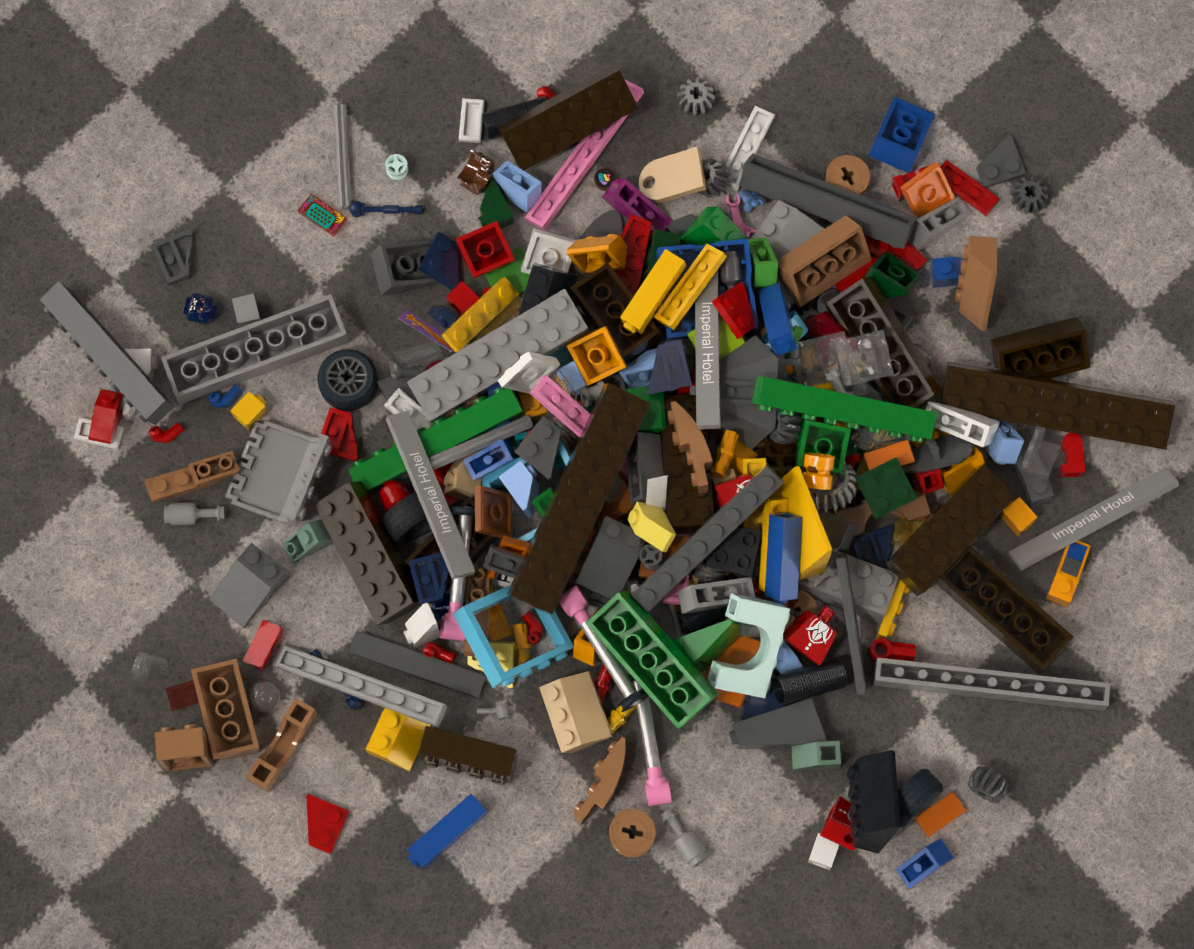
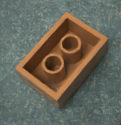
(183, 748)

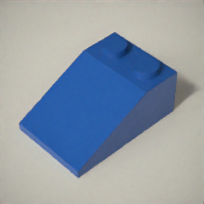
(901, 135)

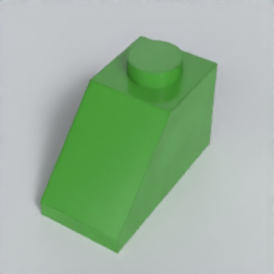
(763, 263)

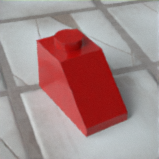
(106, 416)

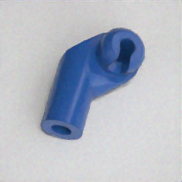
(225, 400)

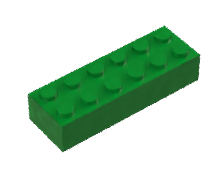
(652, 658)

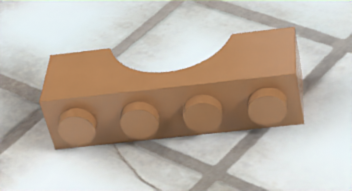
(913, 511)
(290, 734)

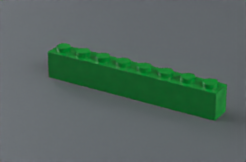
(843, 407)
(445, 434)

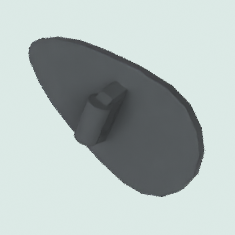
(602, 226)
(938, 454)

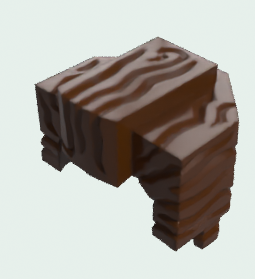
(477, 172)

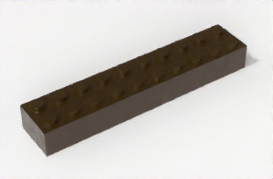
(1059, 405)
(578, 498)

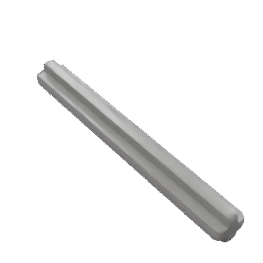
(342, 156)
(480, 442)

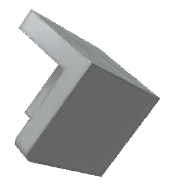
(246, 309)

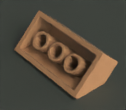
(823, 260)
(977, 279)
(225, 710)

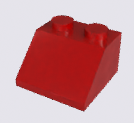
(484, 249)

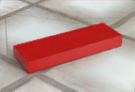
(969, 189)

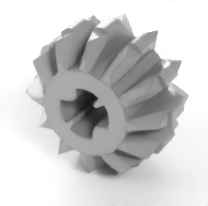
(687, 96)

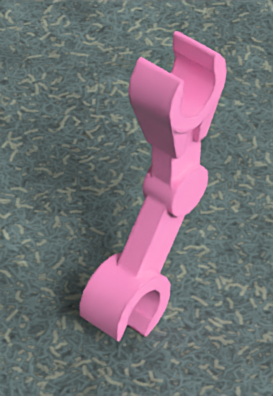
(748, 231)

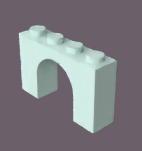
(755, 675)

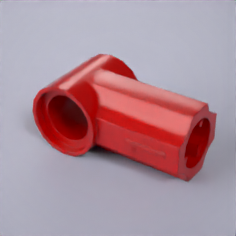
(893, 650)

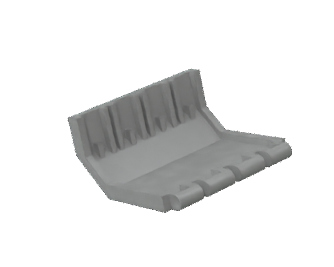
(278, 472)

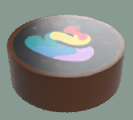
(604, 178)

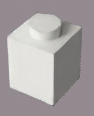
(823, 852)

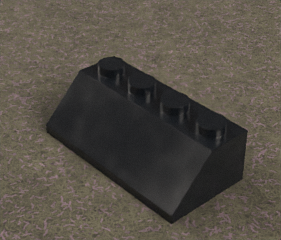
(545, 283)
(873, 801)

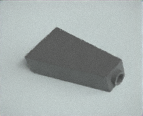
(779, 728)

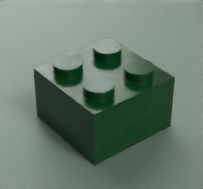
(885, 488)

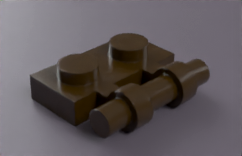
(781, 454)

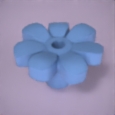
(752, 199)

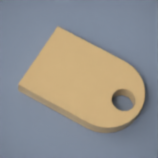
(674, 176)

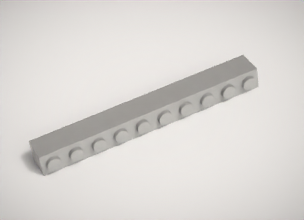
(991, 684)

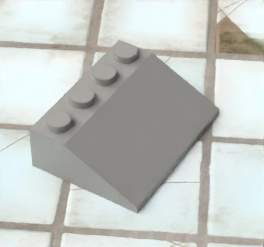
(785, 231)

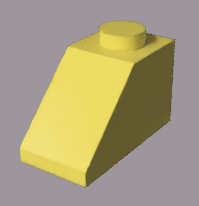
(652, 525)

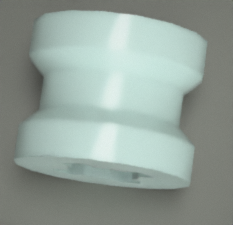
(395, 162)

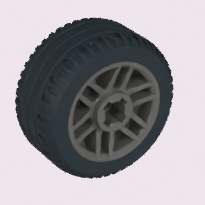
(359, 388)
(917, 795)

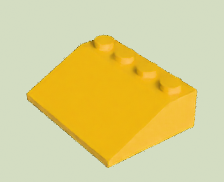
(815, 545)

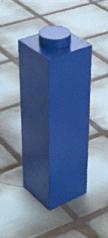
(777, 319)
(783, 557)
(446, 832)

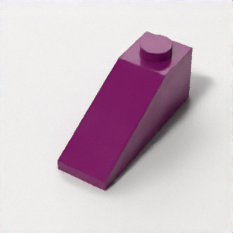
(629, 200)

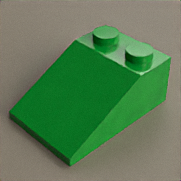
(708, 643)

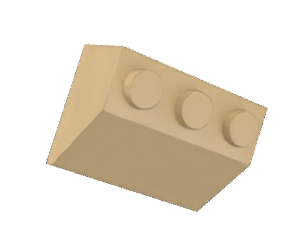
(575, 712)

